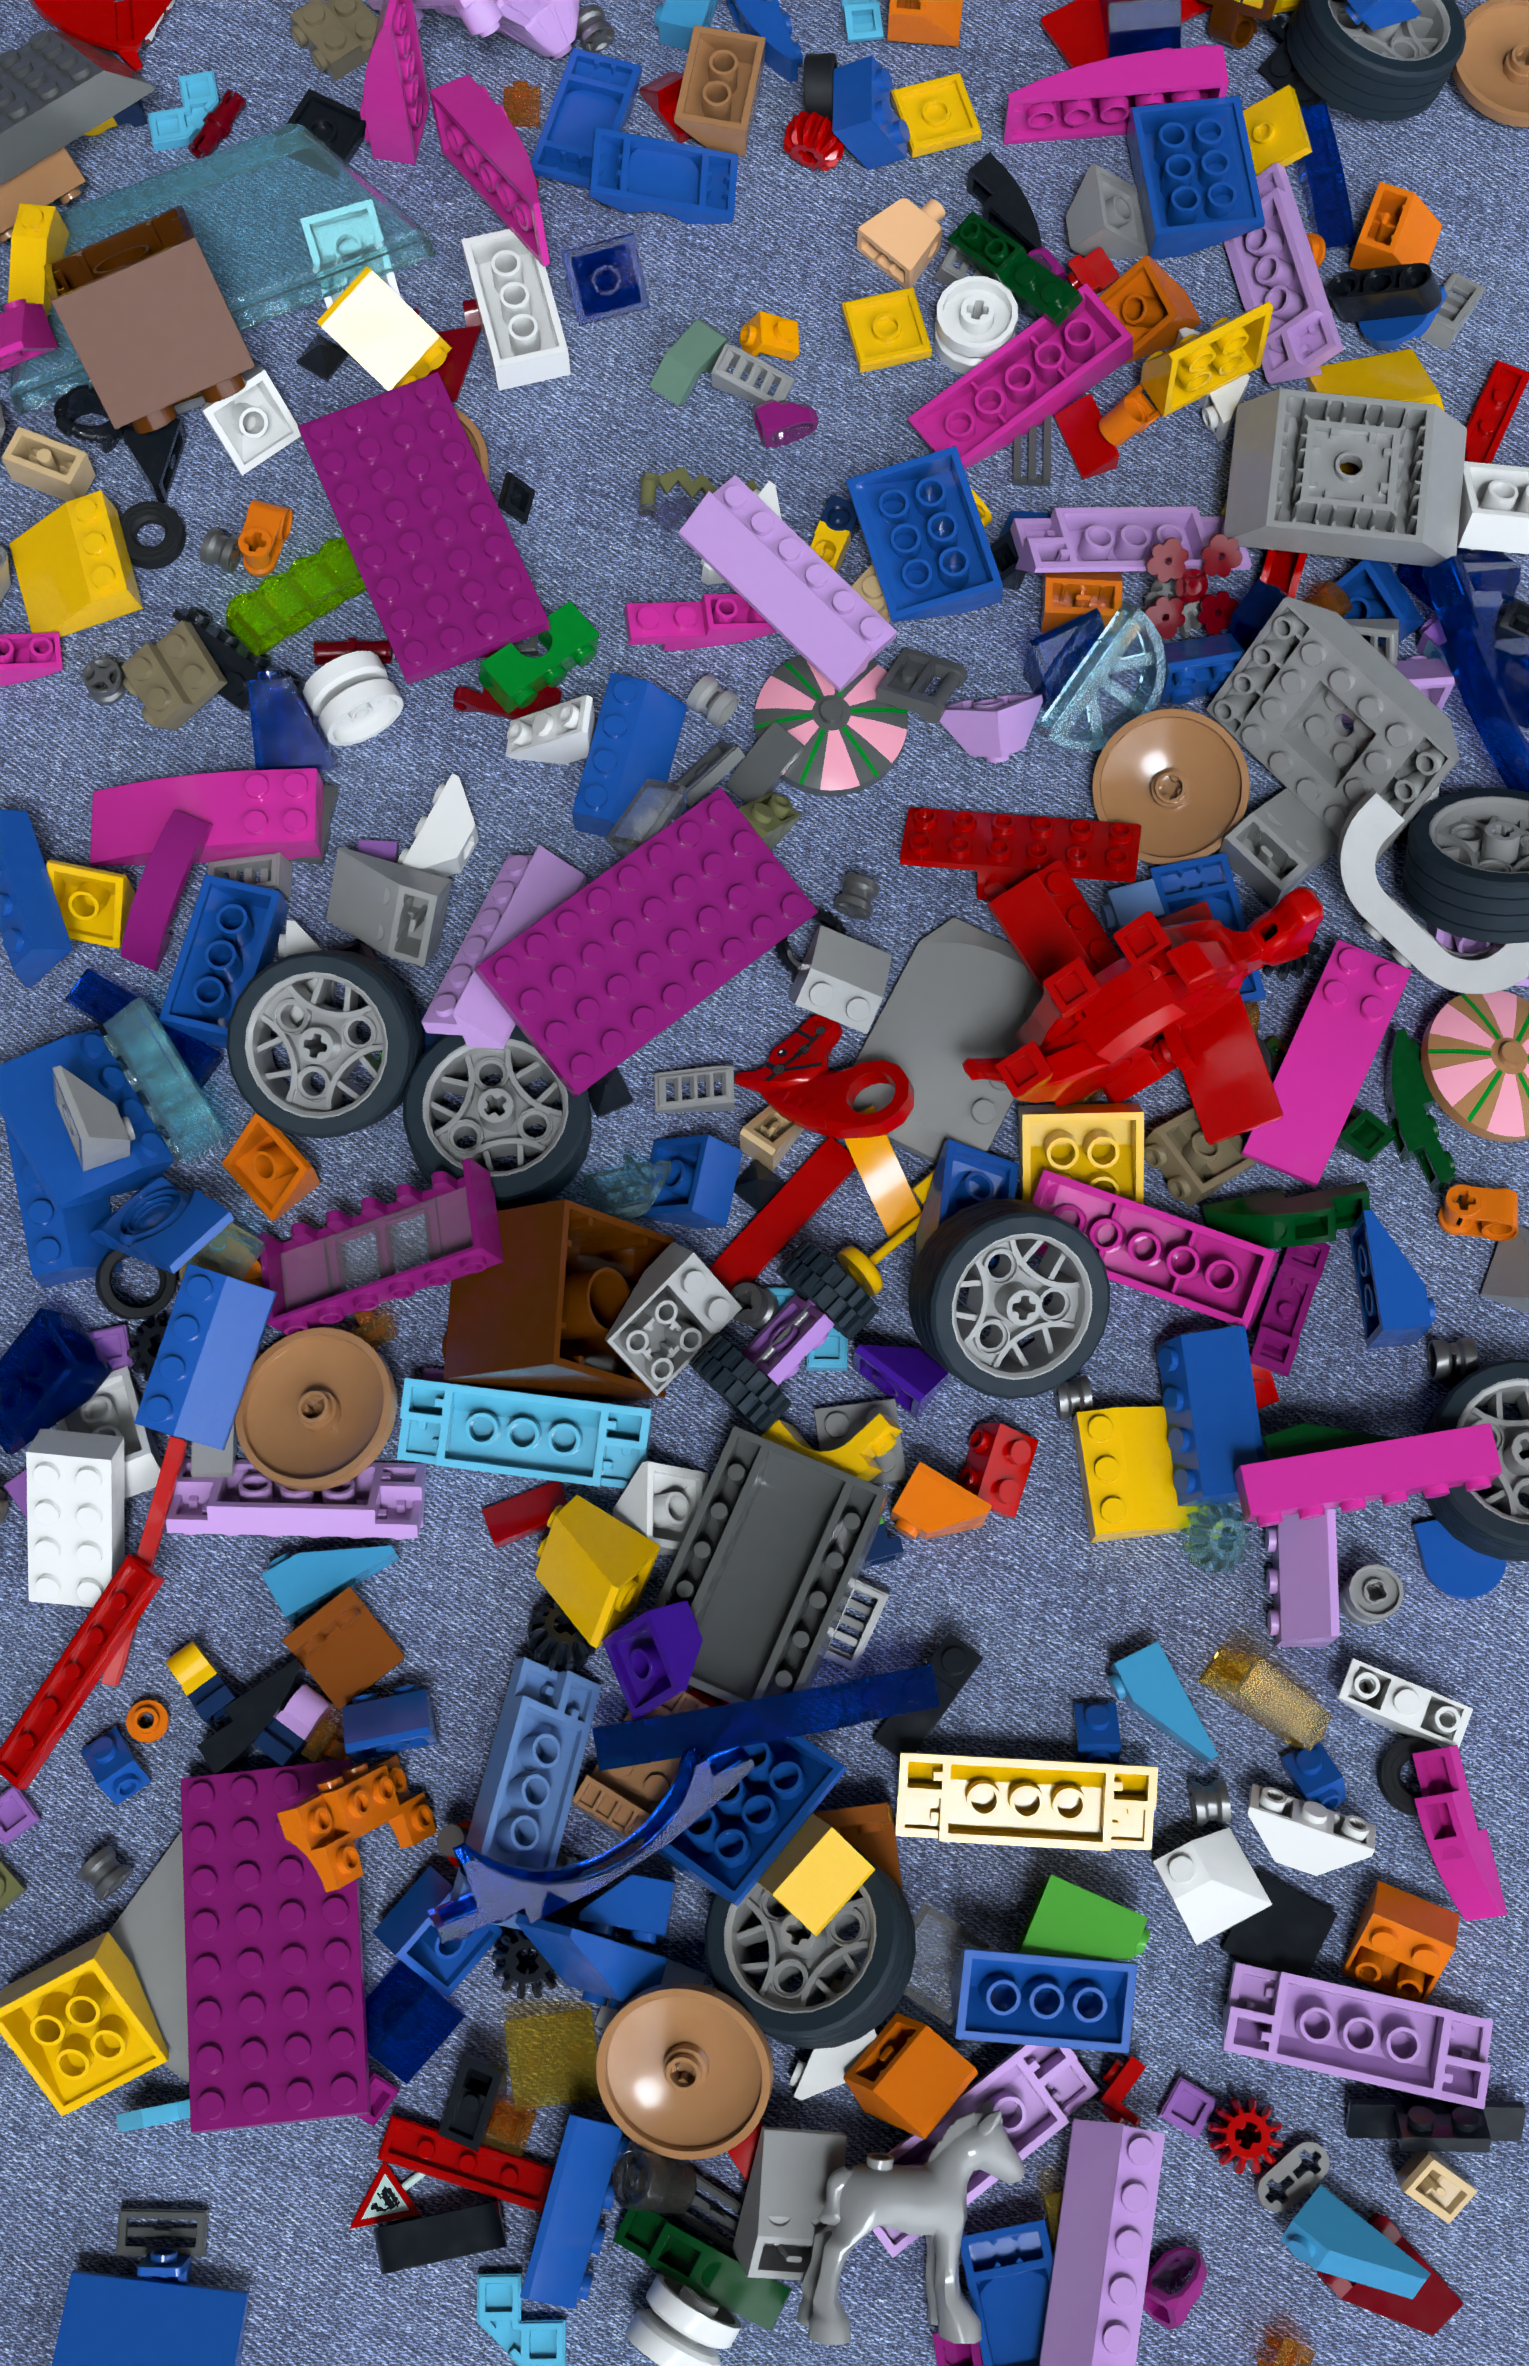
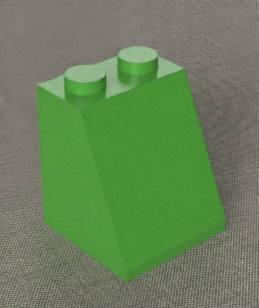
(1081, 1925)

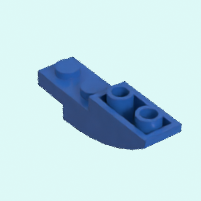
(766, 20)

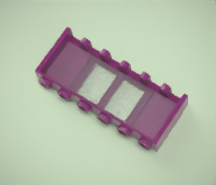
(383, 1251)

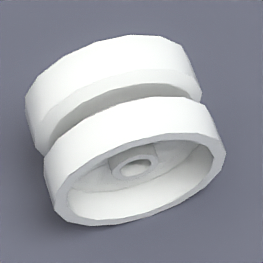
(973, 321)
(353, 698)
(681, 2326)

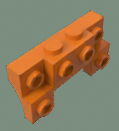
(349, 1808)

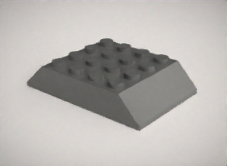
(57, 93)
(770, 1566)

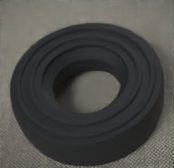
(156, 513)
(1390, 1769)

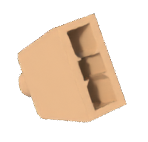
(903, 239)

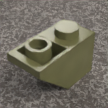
(771, 817)

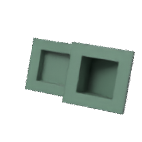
(688, 357)

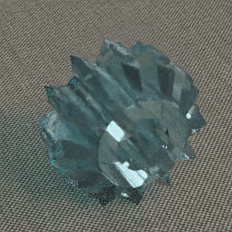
(1216, 1538)

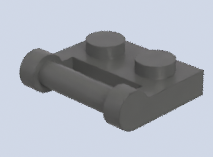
(911, 676)

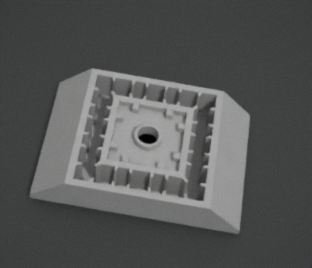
(1297, 499)
(1289, 708)

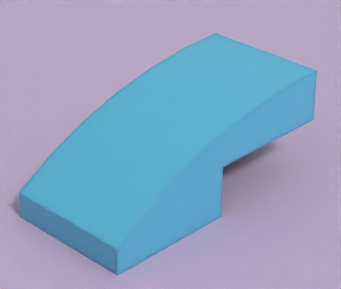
(862, 20)

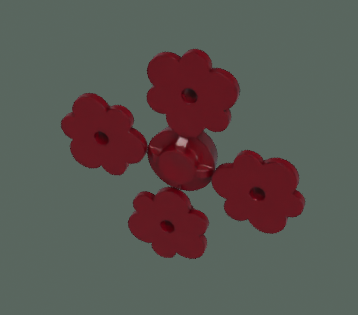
(1192, 584)

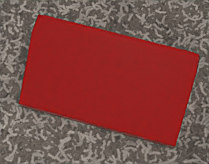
(1084, 440)
(523, 1514)

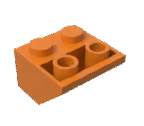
(925, 21)
(1396, 230)
(1076, 593)
(1401, 1943)
(909, 2076)

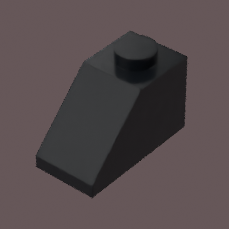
(157, 455)

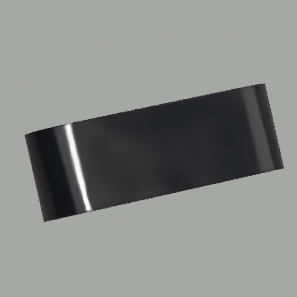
(1385, 292)
(440, 2237)

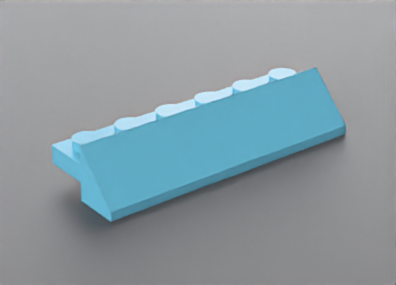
(522, 1433)

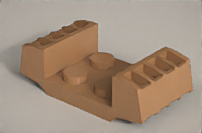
(630, 1794)

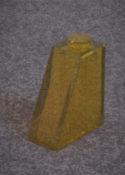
(1266, 1697)

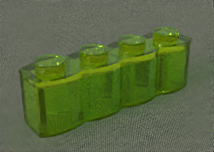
(295, 598)

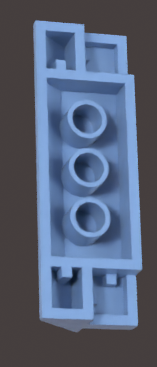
(532, 1769)

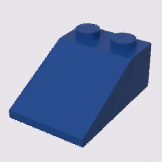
(961, 1180)
(1388, 1287)
(594, 1963)

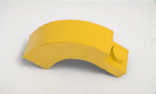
(854, 1456)

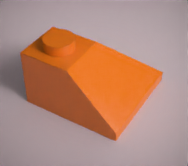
(1150, 307)
(936, 1506)

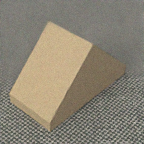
(768, 1137)
(1435, 2184)

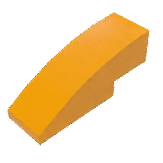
(884, 1180)

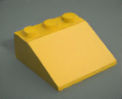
(1207, 360)
(1382, 376)
(75, 567)
(1084, 1143)
(1127, 1473)
(82, 2024)

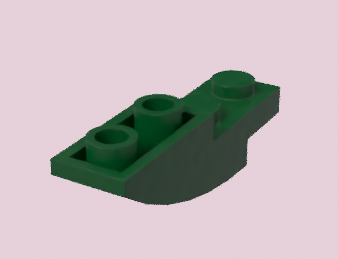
(1007, 262)
(1406, 1107)
(1289, 1222)
(702, 2267)

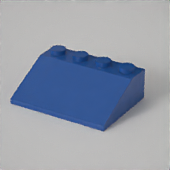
(1193, 174)
(926, 537)
(37, 1126)
(756, 1819)
(149, 2323)

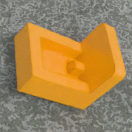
(770, 336)

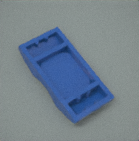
(590, 95)
(663, 177)
(1210, 881)
(163, 1225)
(1009, 2290)

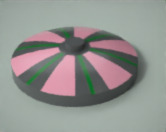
(845, 734)

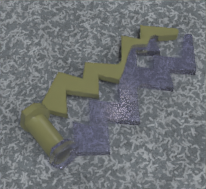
(665, 515)

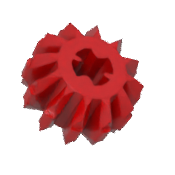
(812, 142)
(1238, 2120)

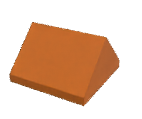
(270, 1168)

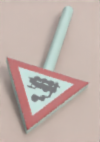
(387, 2200)

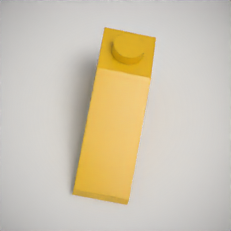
(36, 240)

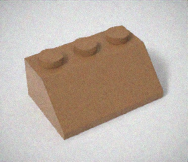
(721, 88)
(41, 184)

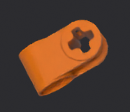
(1128, 417)
(264, 536)
(1483, 1212)

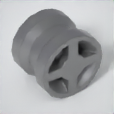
(593, 29)
(220, 550)
(105, 672)
(857, 896)
(762, 1303)
(1073, 1397)
(1209, 1802)
(104, 1873)

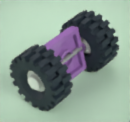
(824, 1301)

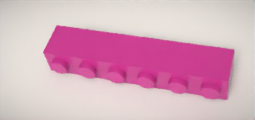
(1367, 1474)

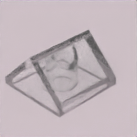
(649, 812)
(937, 1954)

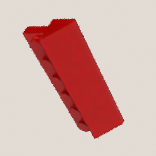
(1052, 928)

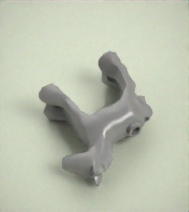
(915, 2201)

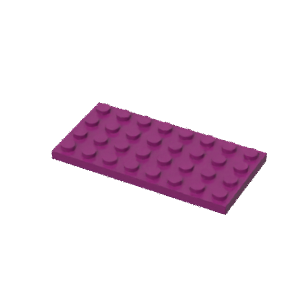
(423, 528)
(646, 942)
(268, 1960)

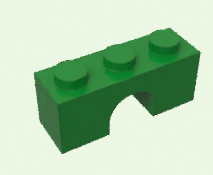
(517, 678)

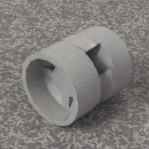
(1371, 1595)

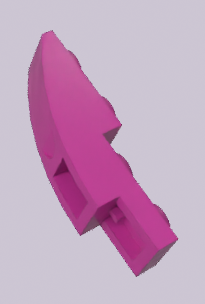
(694, 625)
(29, 656)
(1451, 1831)

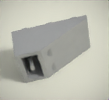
(1278, 846)
(389, 905)
(670, 1317)
(786, 2200)

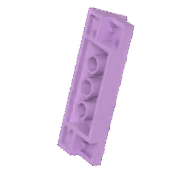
(1280, 268)
(1111, 538)
(787, 583)
(519, 897)
(377, 1503)
(1357, 2035)
(1035, 2094)
(1102, 2246)

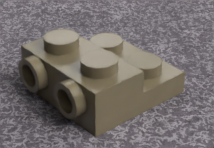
(335, 34)
(173, 677)
(1189, 1162)

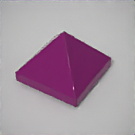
(381, 2096)

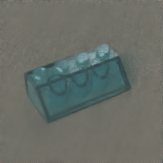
(166, 1082)

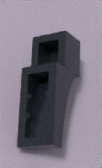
(952, 1668)

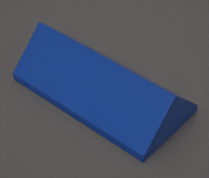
(1043, 2000)

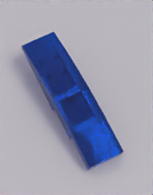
(1325, 181)
(103, 999)

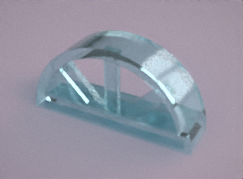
(1092, 675)

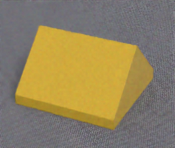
(92, 902)
(815, 1874)

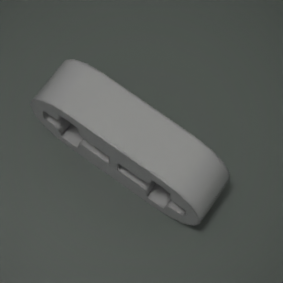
(1299, 2184)

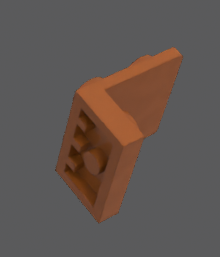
(344, 1648)
(871, 1831)

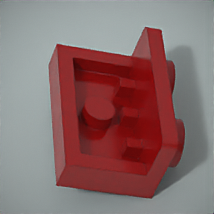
(998, 1466)

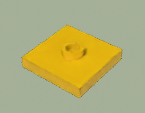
(936, 114)
(1276, 130)
(886, 330)

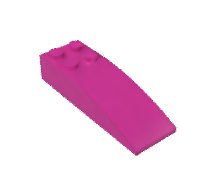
(395, 86)
(1100, 94)
(490, 158)
(1025, 381)
(248, 810)
(1328, 1061)
(1163, 1251)

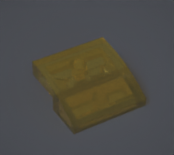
(552, 2059)

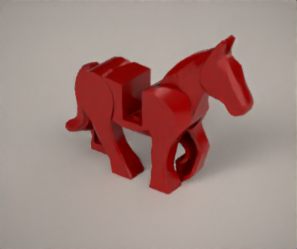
(1178, 975)

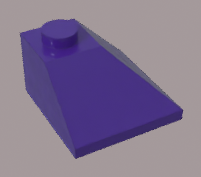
(901, 1374)
(654, 1656)

